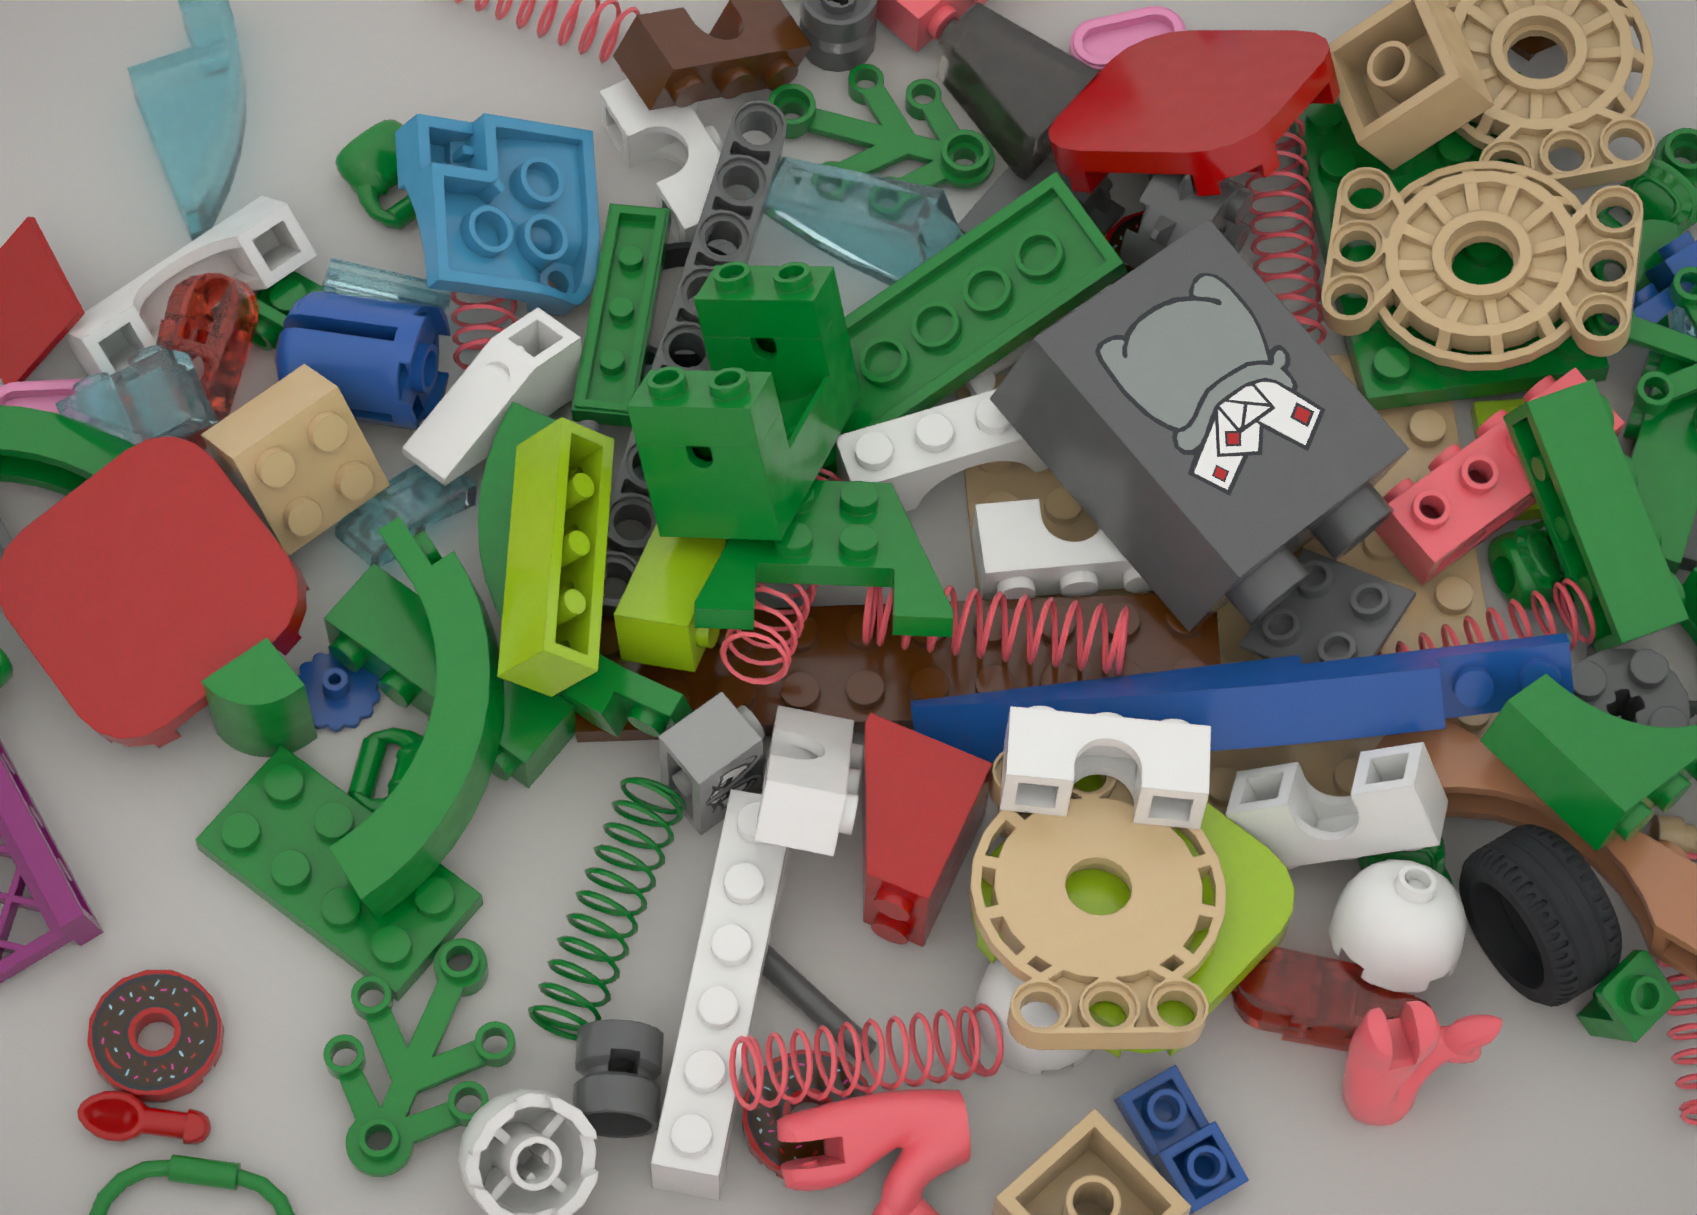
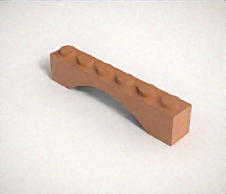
(1648, 874)

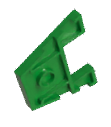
(838, 537)

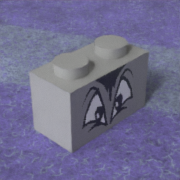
(709, 756)

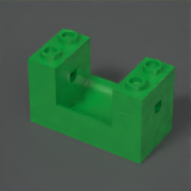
(746, 440)

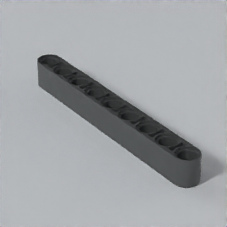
(720, 219)

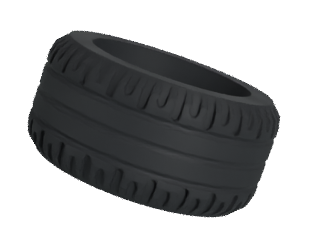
(1540, 914)

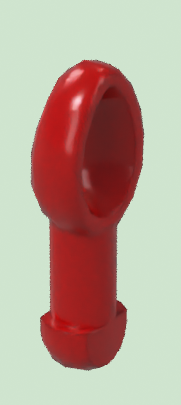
(125, 1117)

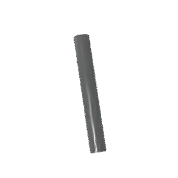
(810, 1000)

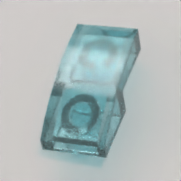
(413, 497)

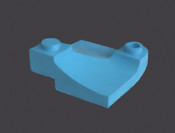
(504, 207)

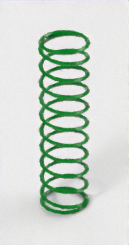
(646, 808)

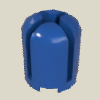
(371, 349)

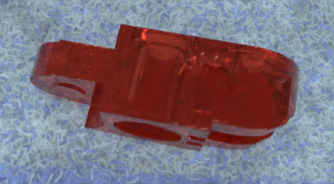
(219, 342)
(1311, 998)

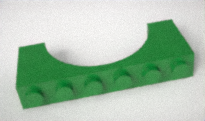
(1592, 765)

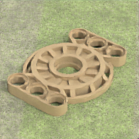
(1575, 109)
(1479, 203)
(1086, 958)

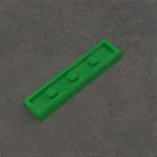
(621, 313)

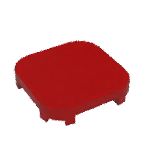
(1193, 106)
(148, 589)

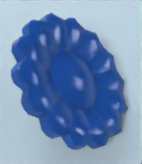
(338, 694)

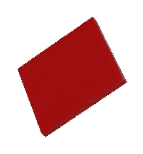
(34, 302)

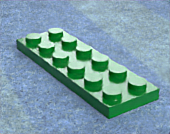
(975, 304)

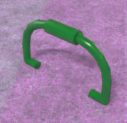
(192, 1171)

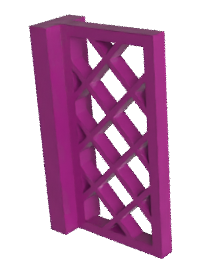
(43, 872)

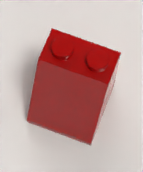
(916, 826)

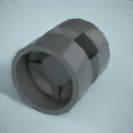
(839, 32)
(618, 1074)

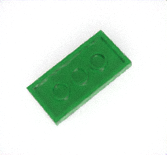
(277, 846)

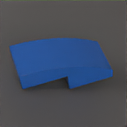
(1654, 300)
(1180, 1139)

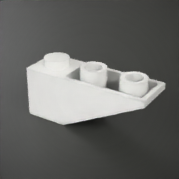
(525, 364)

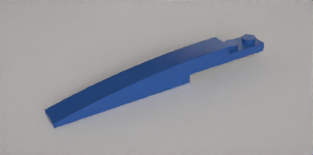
(1276, 697)

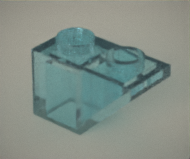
(144, 401)

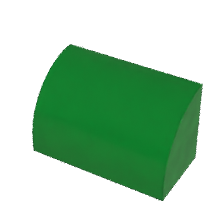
(260, 703)

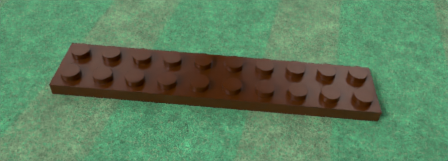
(848, 680)

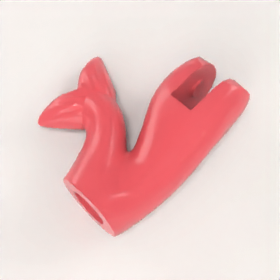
(1396, 1055)
(865, 1128)

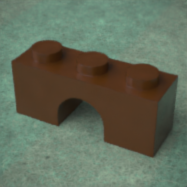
(679, 64)

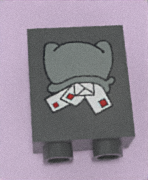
(1203, 430)

